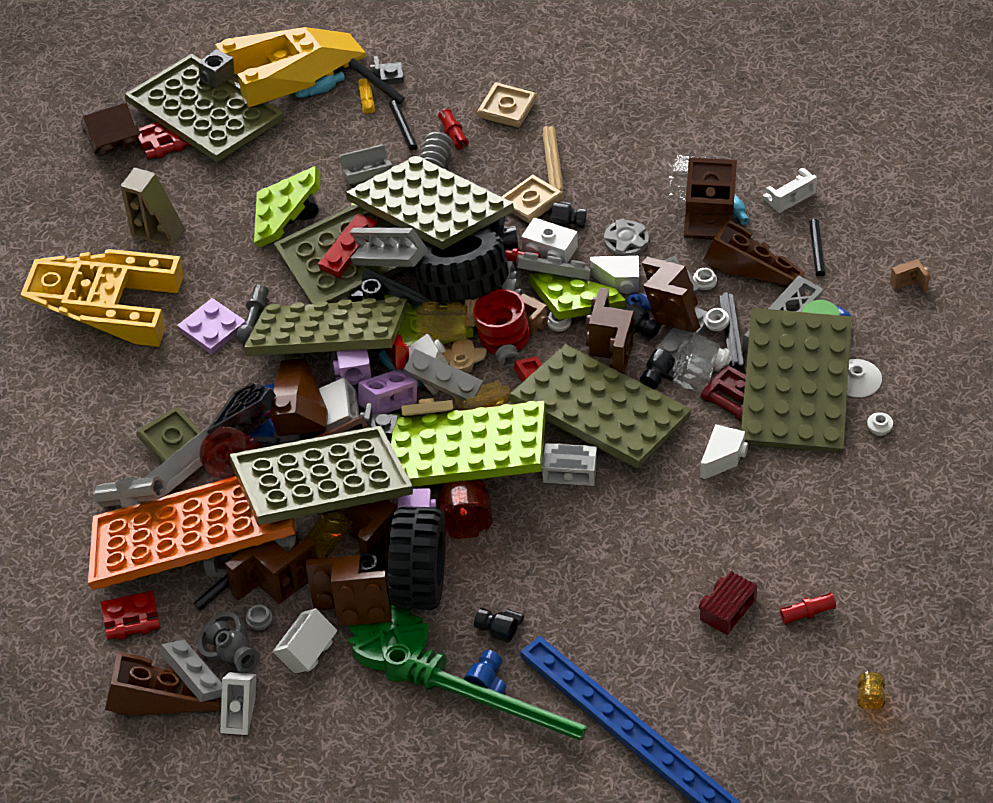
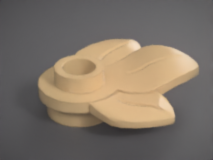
(464, 355)

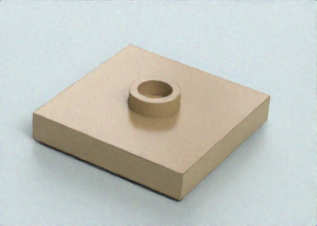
(507, 105)
(533, 198)
(427, 406)

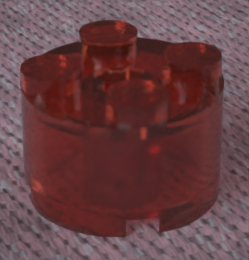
(219, 445)
(465, 508)

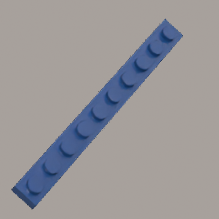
(624, 724)

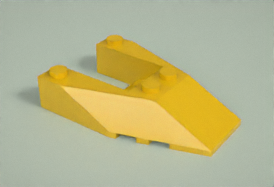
(292, 58)
(92, 285)

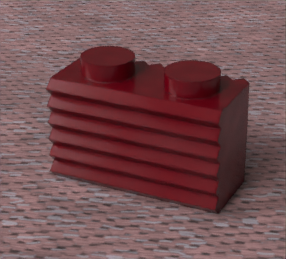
(728, 602)

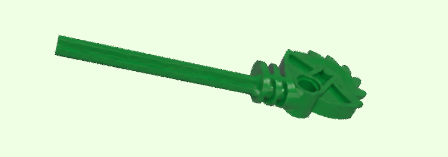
(401, 652)

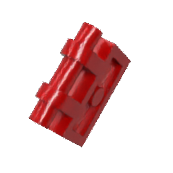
(156, 134)
(130, 609)

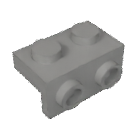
(364, 164)

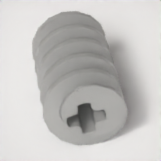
(436, 148)

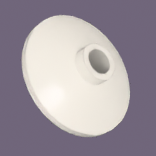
(865, 382)

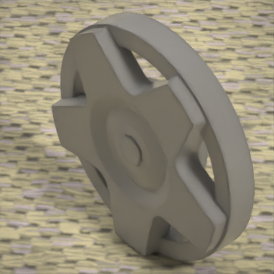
(625, 236)

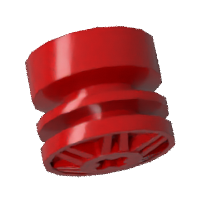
(501, 320)

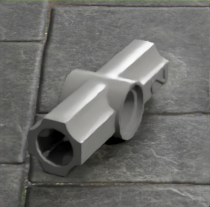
(129, 491)

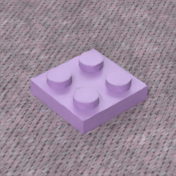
(211, 326)

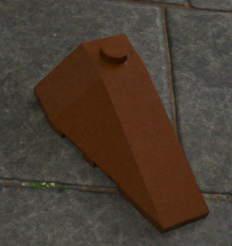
(738, 254)
(297, 401)
(146, 689)

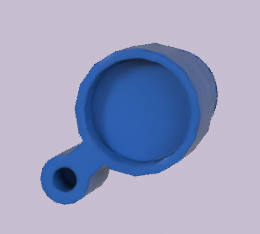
(484, 672)

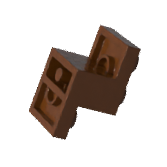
(110, 129)
(709, 196)
(670, 294)
(609, 331)
(373, 526)
(270, 568)
(353, 594)

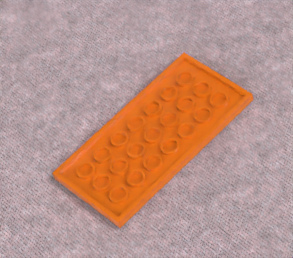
(176, 532)

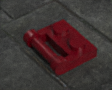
(731, 383)

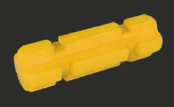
(366, 96)

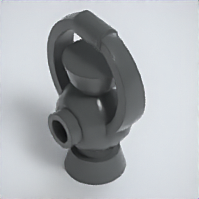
(230, 644)

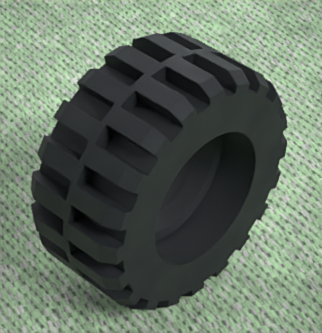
(463, 269)
(417, 557)

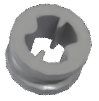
(507, 356)

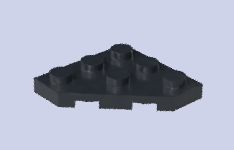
(243, 406)

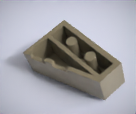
(149, 209)

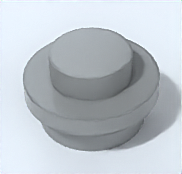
(259, 617)

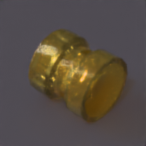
(871, 690)

